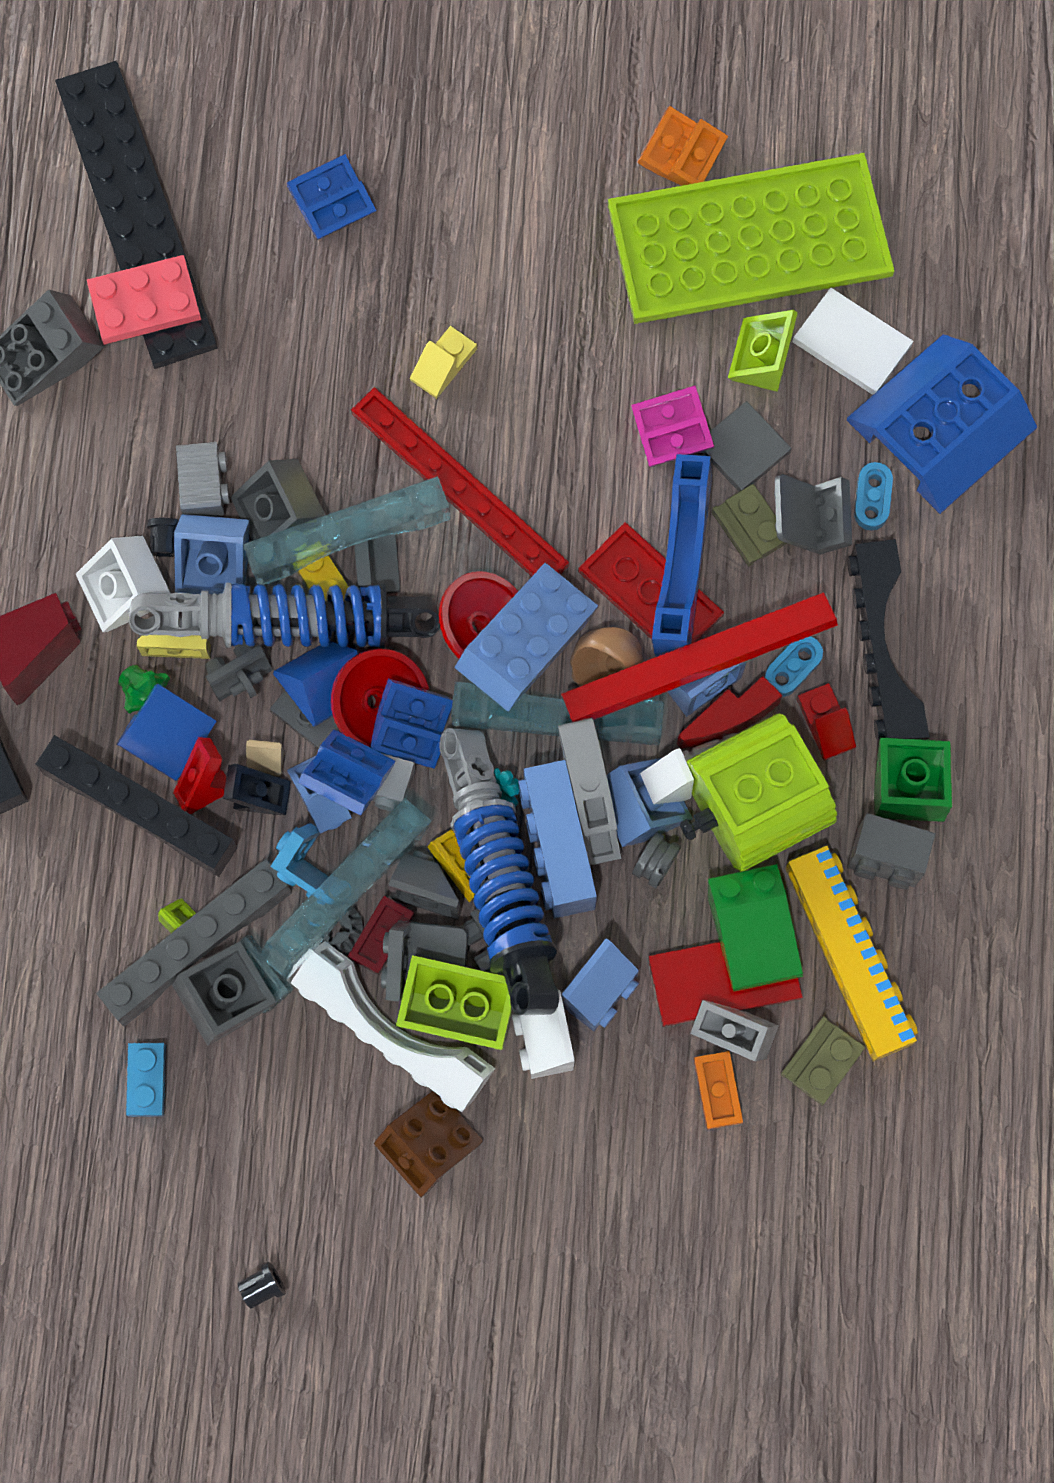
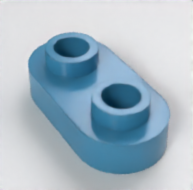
(873, 498)
(792, 667)

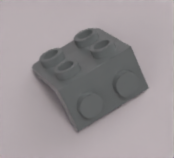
(813, 515)
(423, 940)

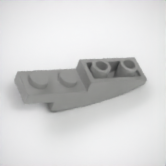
(590, 790)

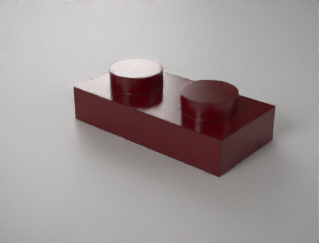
(369, 946)

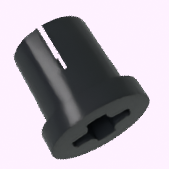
(162, 536)
(261, 1286)

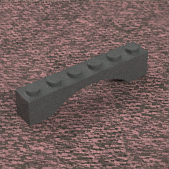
(157, 969)

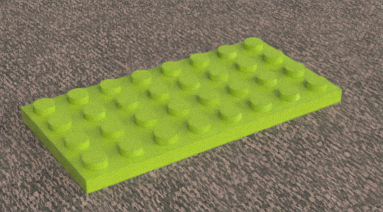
(750, 238)

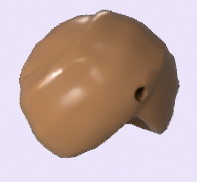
(603, 654)

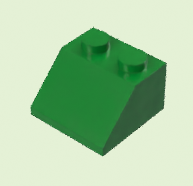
(913, 780)

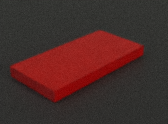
(631, 578)
(699, 974)

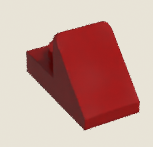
(827, 721)
(201, 777)

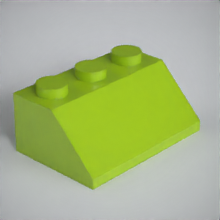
(455, 1003)

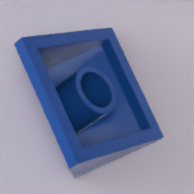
(312, 677)

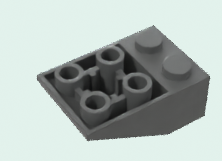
(45, 346)

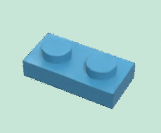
(146, 1079)

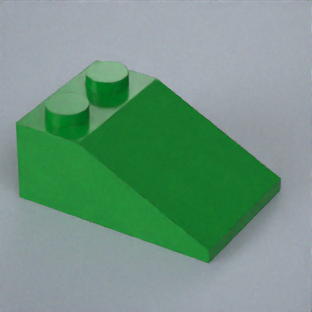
(754, 927)

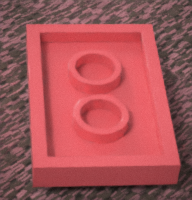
(143, 299)

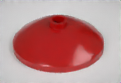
(471, 601)
(367, 676)

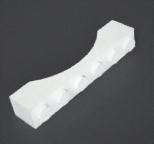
(334, 984)

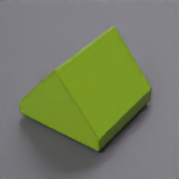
(175, 915)

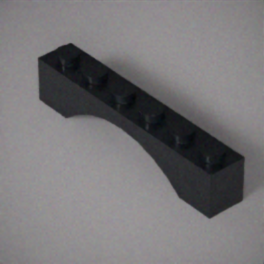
(898, 709)
(137, 804)

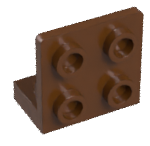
(427, 1142)

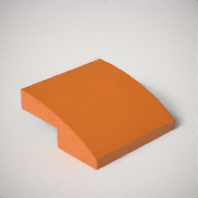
(682, 148)

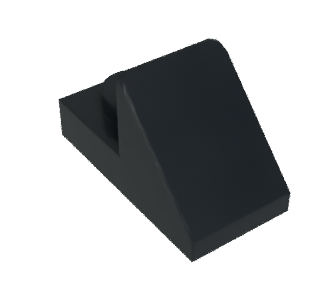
(256, 791)

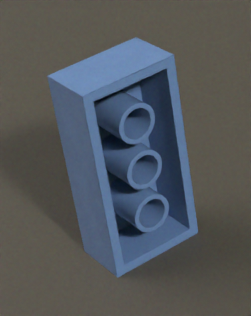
(526, 637)
(559, 839)

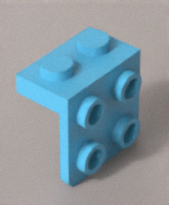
(291, 863)

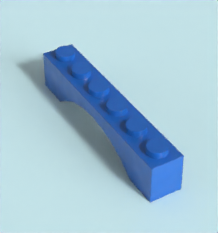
(684, 553)

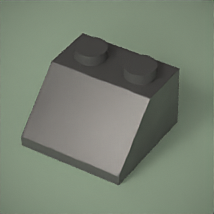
(276, 498)
(223, 993)

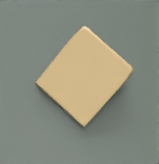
(265, 757)

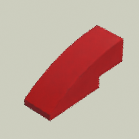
(731, 714)

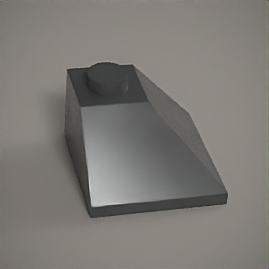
(423, 885)

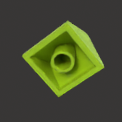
(763, 349)

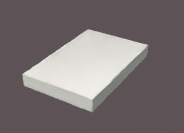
(852, 341)

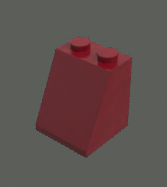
(35, 644)

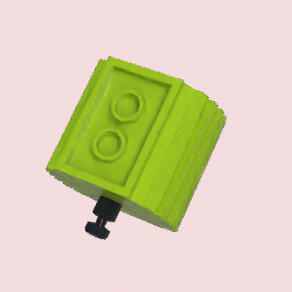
(759, 793)

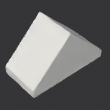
(669, 779)

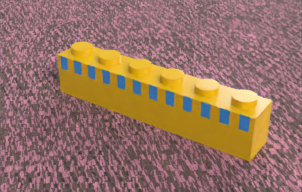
(851, 954)

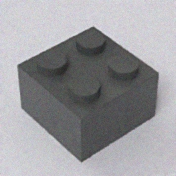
(890, 851)

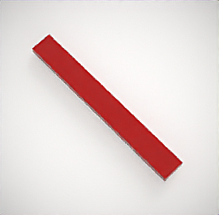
(459, 485)
(700, 659)

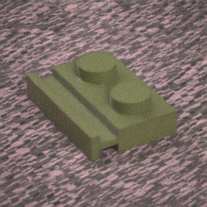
(749, 524)
(823, 1061)

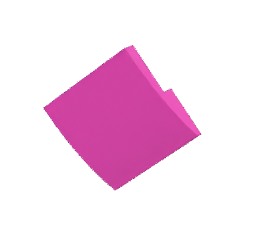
(672, 426)

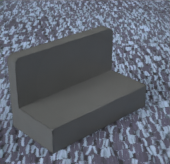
(378, 563)

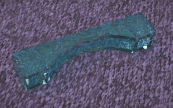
(393, 513)
(542, 715)
(344, 887)

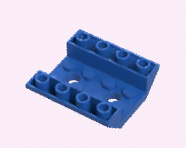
(965, 431)

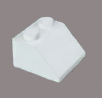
(118, 575)
(546, 1042)

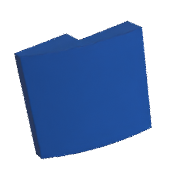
(331, 197)
(410, 723)
(165, 732)
(347, 772)

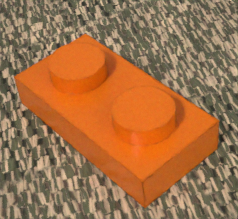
(718, 1090)

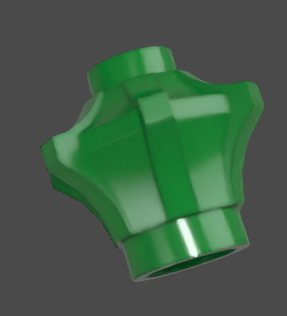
(138, 684)

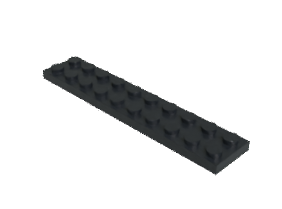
(129, 194)

